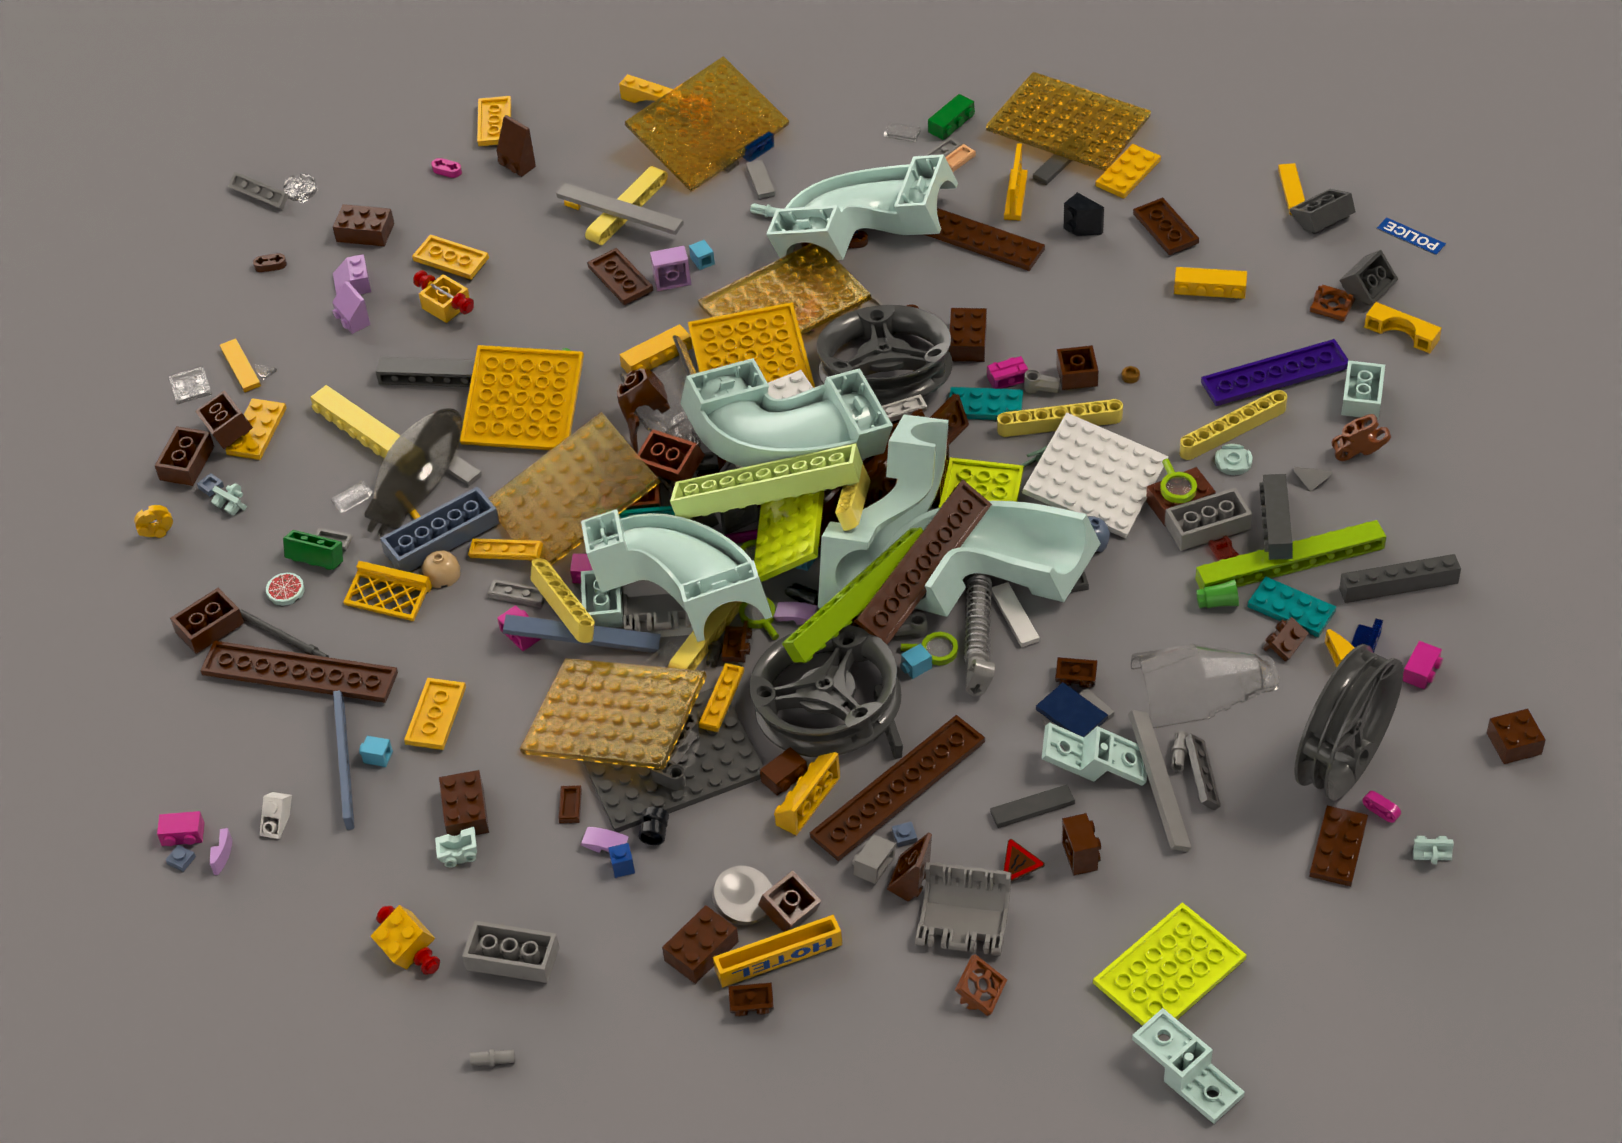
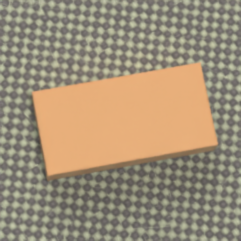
(960, 157)

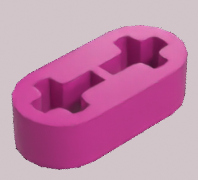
(446, 168)
(1381, 806)

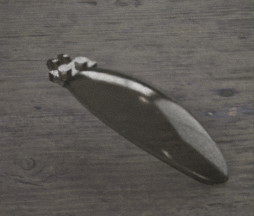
(414, 468)

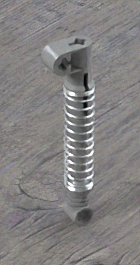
(979, 669)

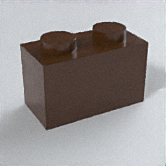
(783, 771)

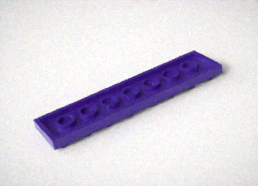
(1275, 372)

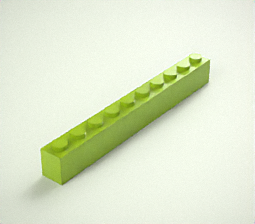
(1306, 554)
(847, 603)

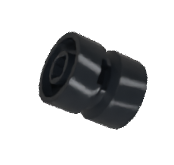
(653, 826)

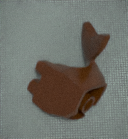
(639, 390)

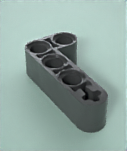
(673, 769)

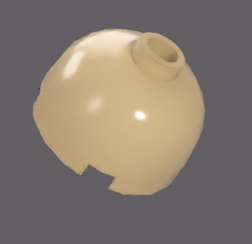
(441, 568)

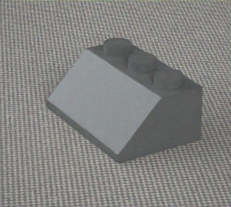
(1324, 210)
(1369, 278)

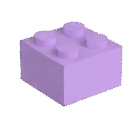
(670, 268)

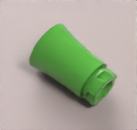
(1218, 595)

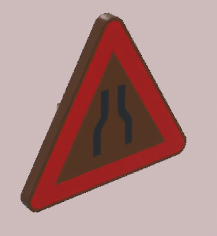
(1020, 861)

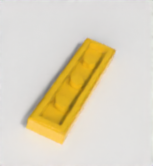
(1291, 185)
(240, 365)
(505, 549)
(721, 697)

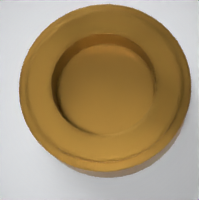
(1130, 374)

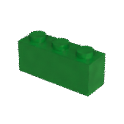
(951, 116)
(313, 549)

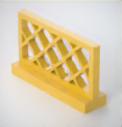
(1016, 188)
(394, 578)

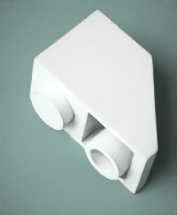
(275, 814)

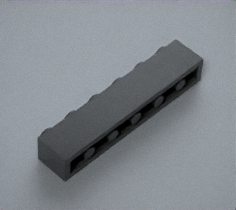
(425, 371)
(1276, 517)
(1399, 578)

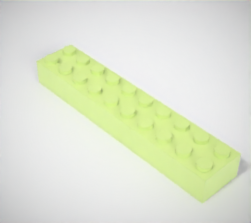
(767, 482)

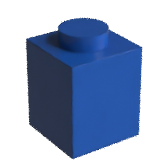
(621, 860)

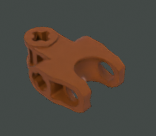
(1360, 439)

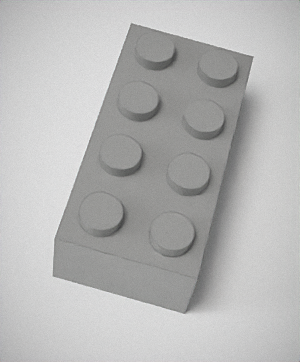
(1208, 519)
(510, 951)

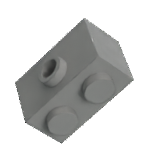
(874, 858)

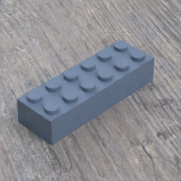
(440, 530)

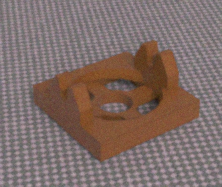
(1332, 312)
(973, 1001)

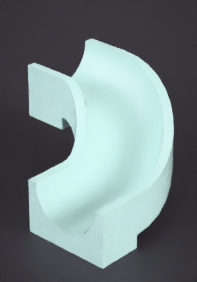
(881, 198)
(751, 428)
(918, 464)
(1015, 542)
(679, 555)

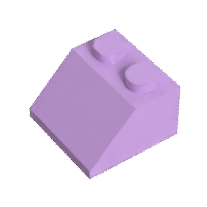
(355, 272)
(350, 308)

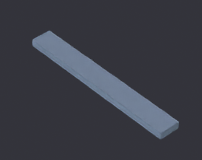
(602, 635)
(343, 758)

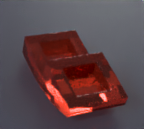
(1222, 548)

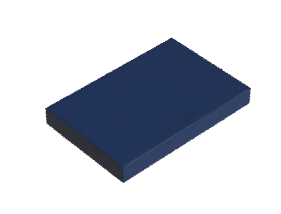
(1071, 711)

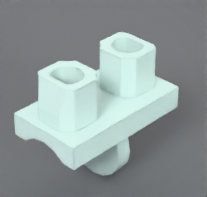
(231, 497)
(1432, 849)

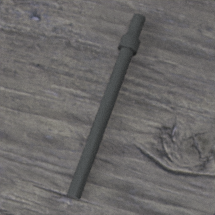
(309, 649)

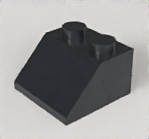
(1083, 216)

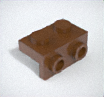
(1286, 638)
(736, 643)
(1076, 671)
(751, 998)

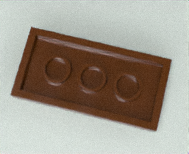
(1166, 226)
(620, 276)
(1338, 846)

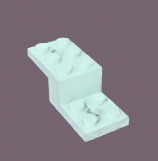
(1093, 754)
(1188, 1065)

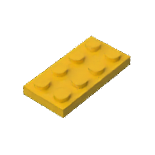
(490, 118)
(1128, 171)
(450, 257)
(264, 418)
(435, 713)

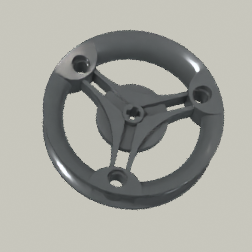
(888, 353)
(825, 692)
(1348, 721)

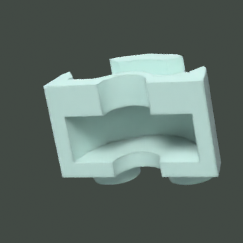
(457, 849)

